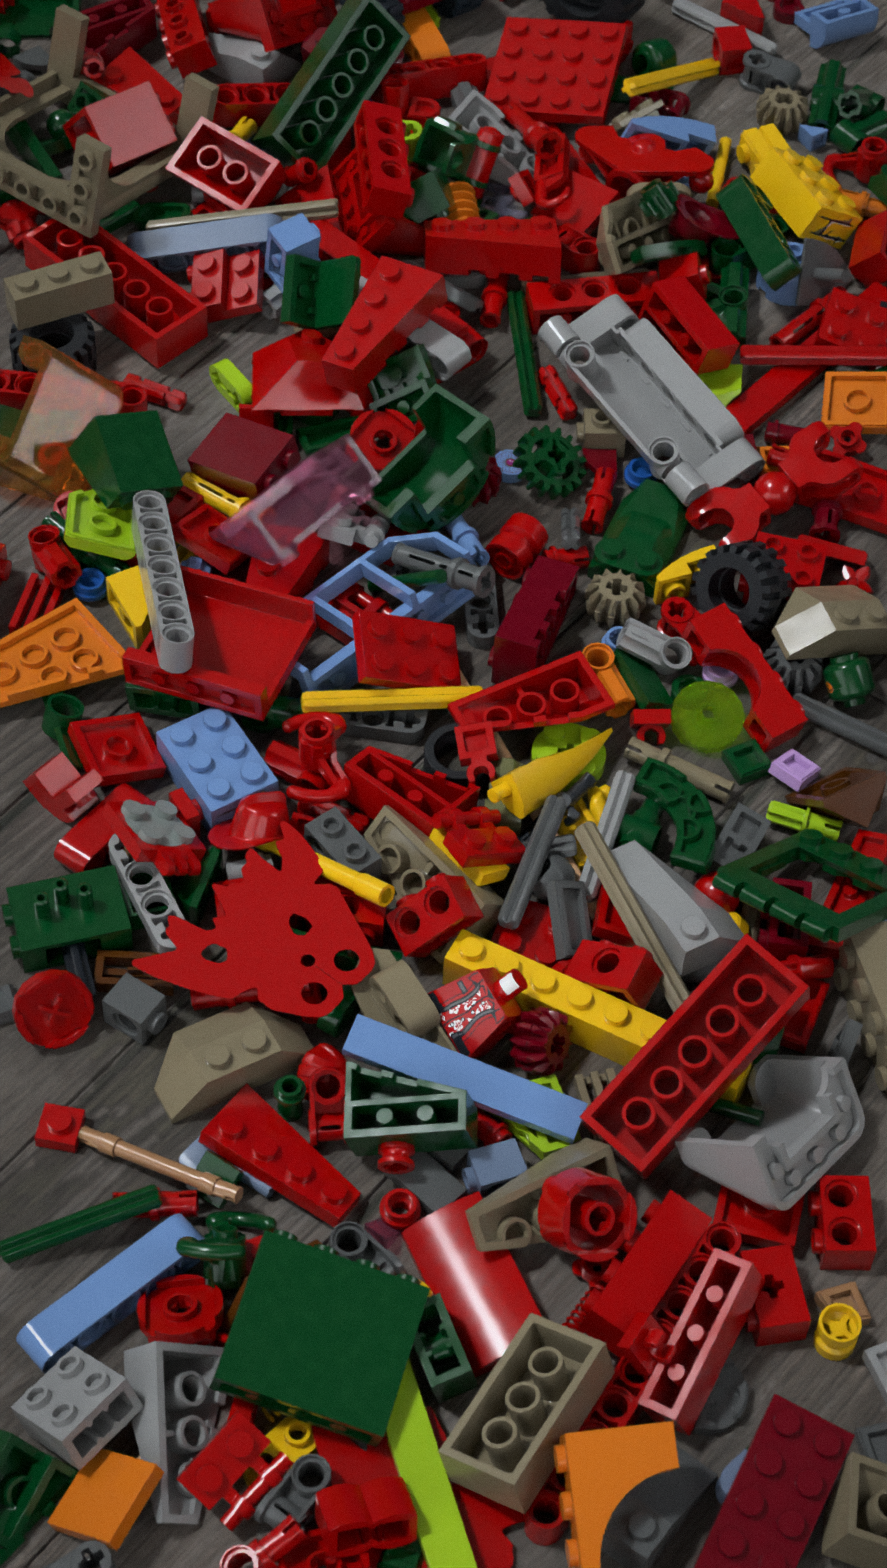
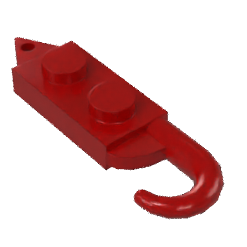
(551, 175)

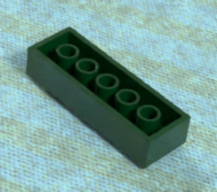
(333, 84)

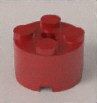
(586, 1214)

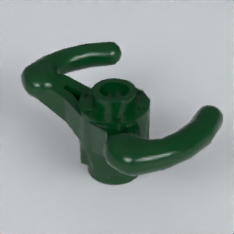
(224, 1246)

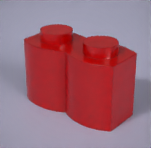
(366, 1516)

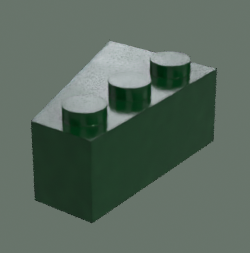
(396, 1108)

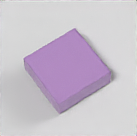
(794, 770)

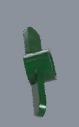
(59, 712)

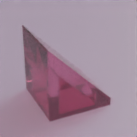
(382, 1233)

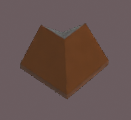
(844, 795)

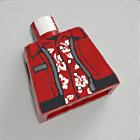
(479, 1008)

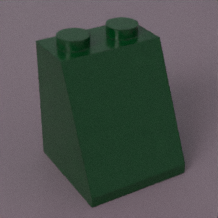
(126, 456)

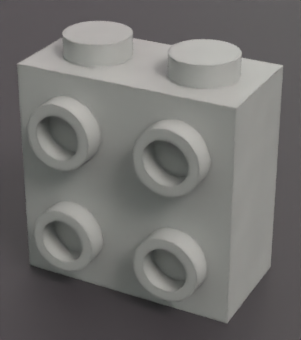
(77, 1407)

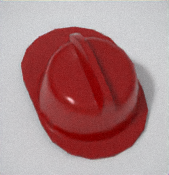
(254, 822)

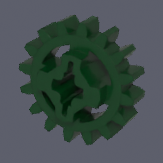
(549, 462)

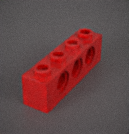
(383, 160)
(579, 295)

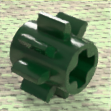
(658, 199)

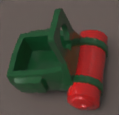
(461, 153)

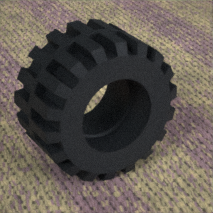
(69, 335)
(764, 577)

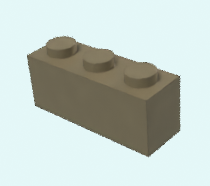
(59, 290)

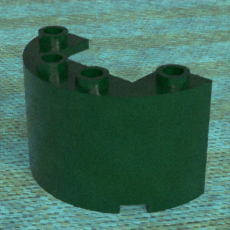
(439, 468)

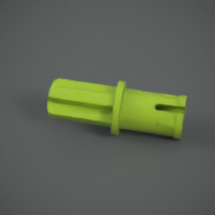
(801, 819)

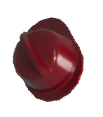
(699, 221)

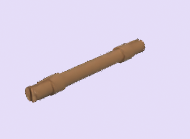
(204, 1182)

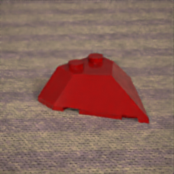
(292, 379)

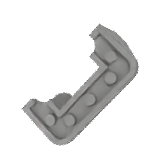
(805, 1130)

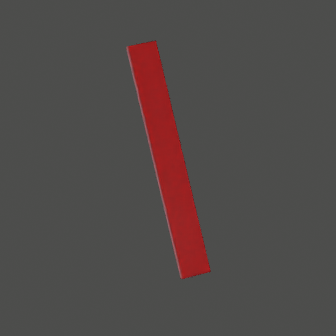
(783, 381)

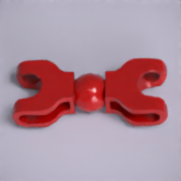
(774, 493)

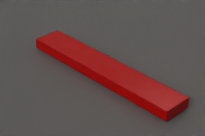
(337, 244)

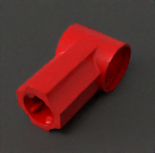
(53, 556)
(285, 763)

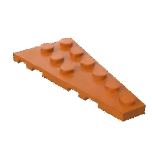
(56, 655)

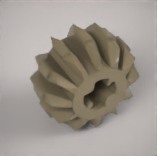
(782, 108)
(614, 598)

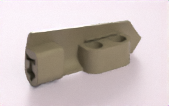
(399, 1000)

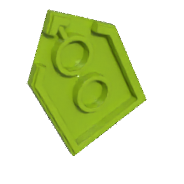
(96, 528)

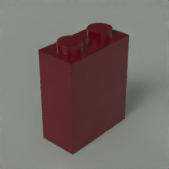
(244, 456)

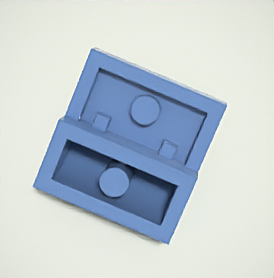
(837, 21)

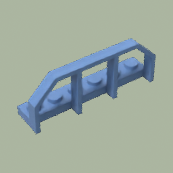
(429, 604)

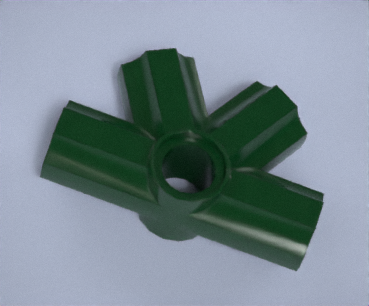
(731, 299)

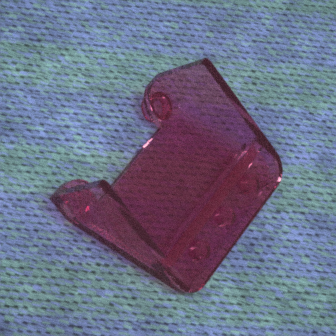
(300, 503)

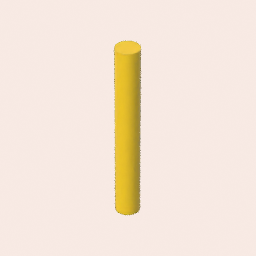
(719, 170)

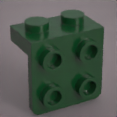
(319, 291)

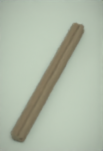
(312, 211)
(631, 910)

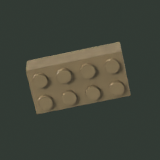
(863, 979)
(524, 1406)

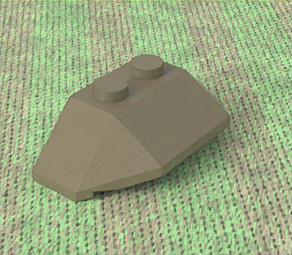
(624, 229)
(831, 623)
(223, 1054)

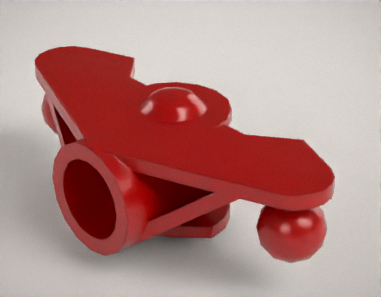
(642, 159)

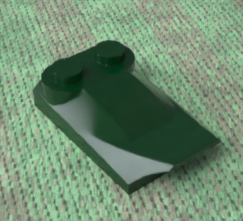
(642, 535)

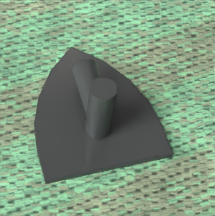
(821, 271)

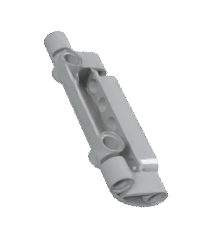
(653, 399)

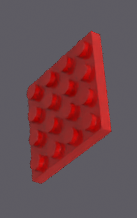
(557, 68)

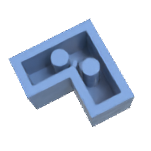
(287, 238)

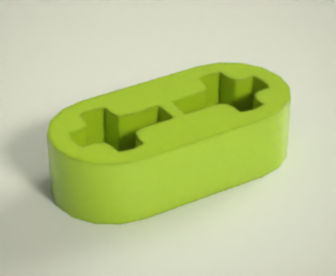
(231, 383)

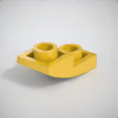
(677, 577)

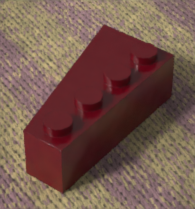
(533, 619)

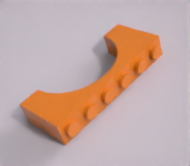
(598, 1474)

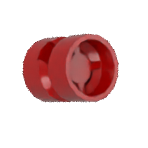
(516, 545)

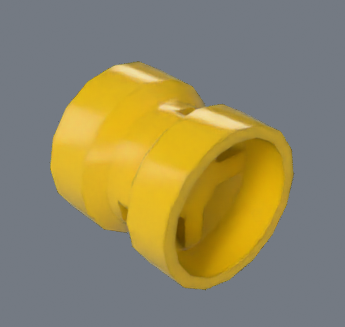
(837, 1322)

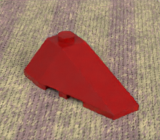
(541, 697)

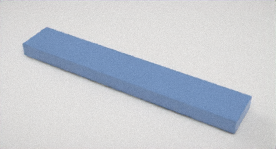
(487, 1085)

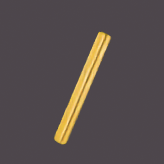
(670, 77)
(384, 699)

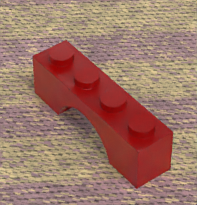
(721, 641)

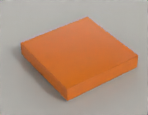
(856, 398)
(106, 1498)

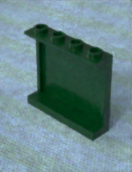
(321, 1337)

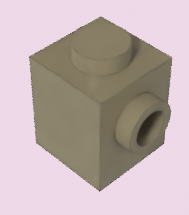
(599, 432)

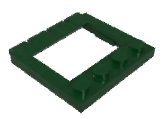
(746, 880)

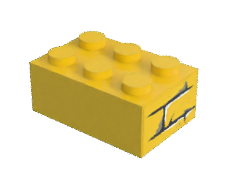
(806, 197)

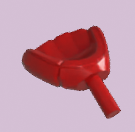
(319, 1056)

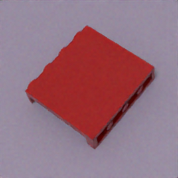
(241, 649)

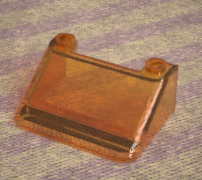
(54, 415)

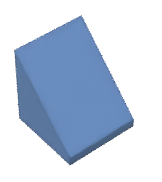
(812, 137)

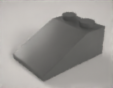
(655, 1512)

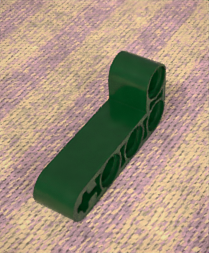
(750, 216)

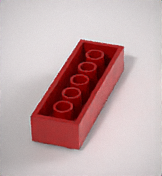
(149, 307)
(695, 1056)

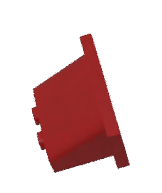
(272, 21)
(370, 230)

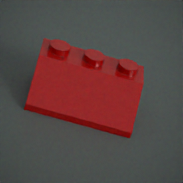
(227, 167)

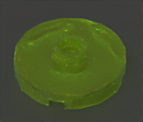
(706, 733)

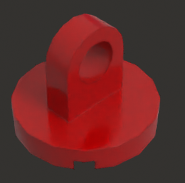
(53, 1008)

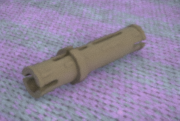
(699, 777)

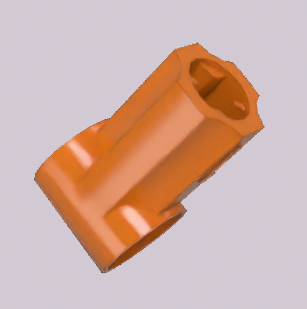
(603, 657)

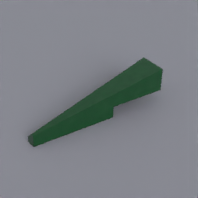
(28, 1489)

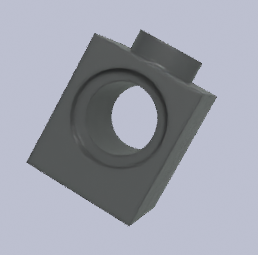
(135, 1009)

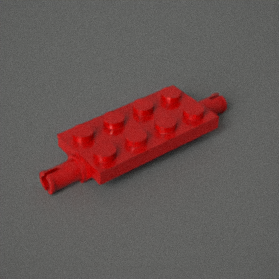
(863, 503)

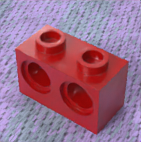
(436, 922)
(850, 1222)

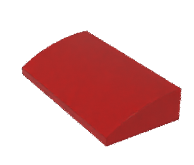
(478, 1288)

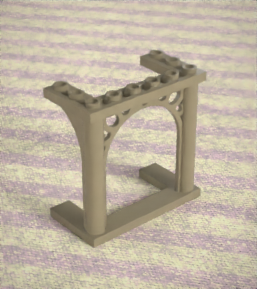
(90, 191)

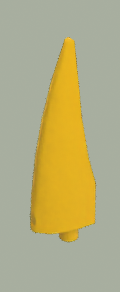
(529, 785)

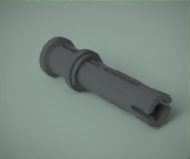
(459, 570)

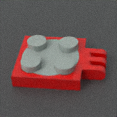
(157, 835)

